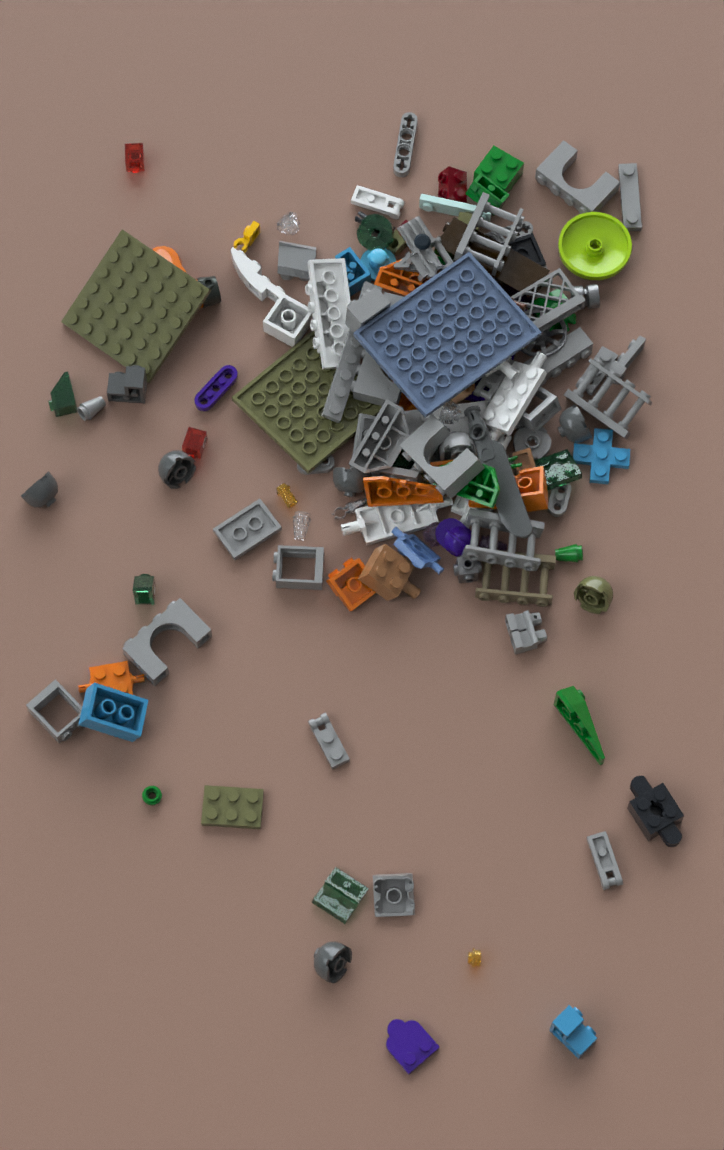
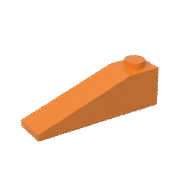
(395, 491)

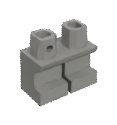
(522, 631)

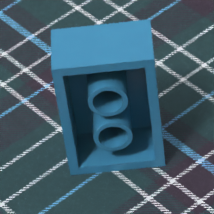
(113, 712)

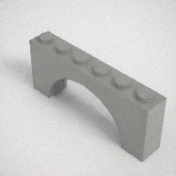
(371, 382)

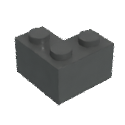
(128, 386)

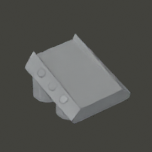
(294, 259)
(393, 894)

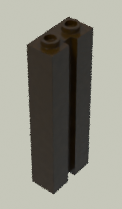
(517, 270)

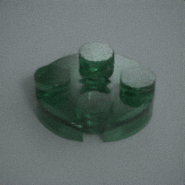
(366, 227)

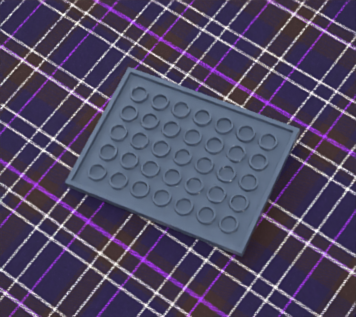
(447, 334)

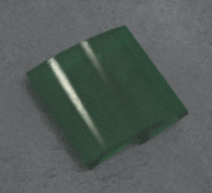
(340, 895)

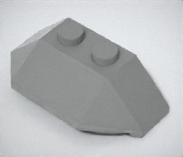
(382, 440)

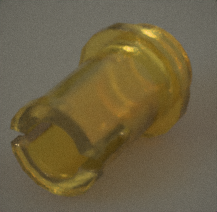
(287, 496)

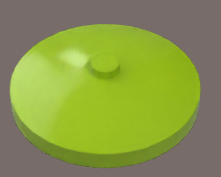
(594, 246)

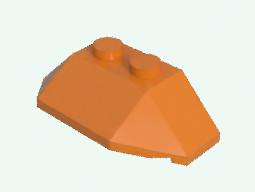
(397, 281)

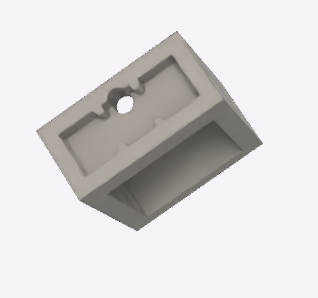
(549, 407)
(299, 552)
(43, 699)

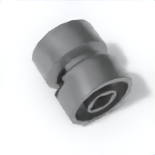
(591, 295)

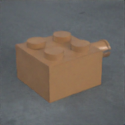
(388, 574)

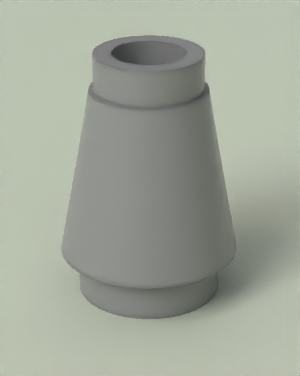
(90, 408)

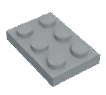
(247, 529)

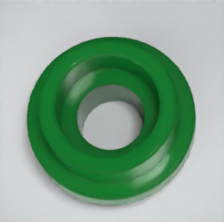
(149, 790)

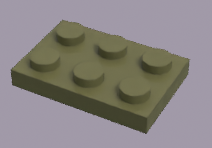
(232, 807)

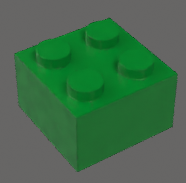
(500, 168)

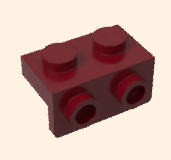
(453, 184)

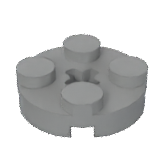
(541, 439)

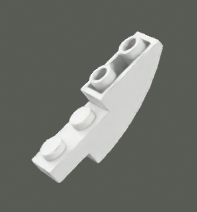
(251, 275)

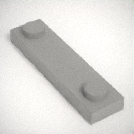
(630, 196)

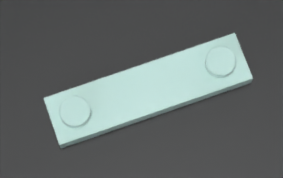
(446, 206)

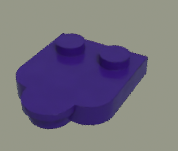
(409, 1044)

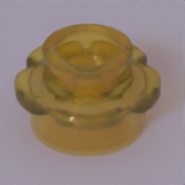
(474, 958)

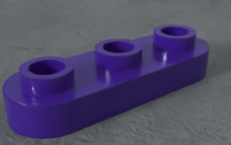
(217, 381)

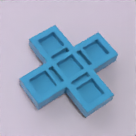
(601, 456)

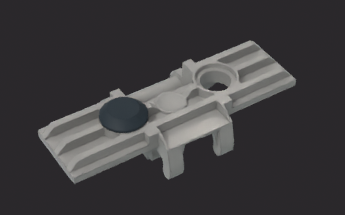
(421, 243)

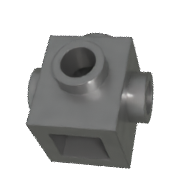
(467, 570)

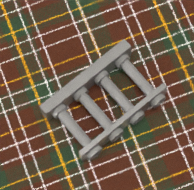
(478, 221)
(592, 405)
(492, 521)

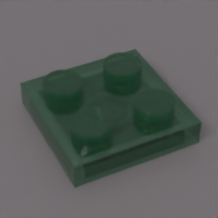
(559, 469)

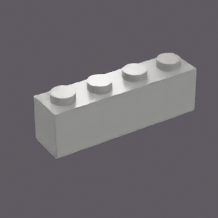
(576, 347)

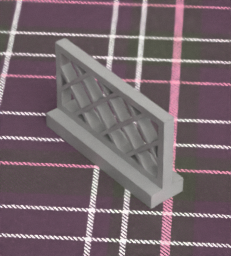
(561, 311)

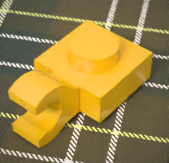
(250, 234)

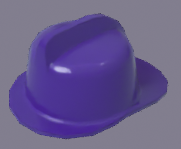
(453, 536)

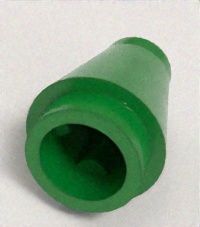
(570, 553)

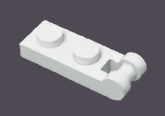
(377, 201)

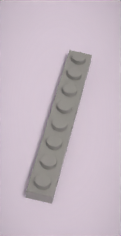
(344, 372)

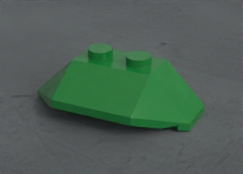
(482, 488)

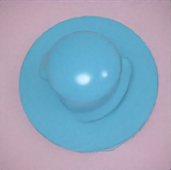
(375, 259)

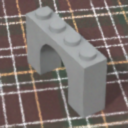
(584, 200)
(448, 478)
(176, 617)

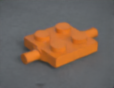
(113, 676)

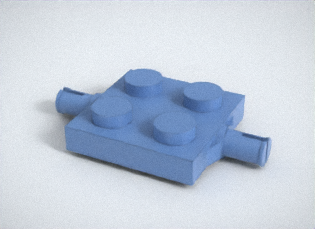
(417, 551)

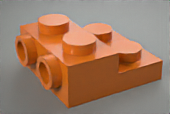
(347, 586)

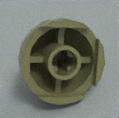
(594, 594)

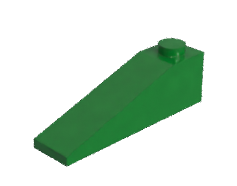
(574, 710)

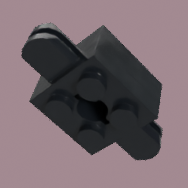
(655, 811)

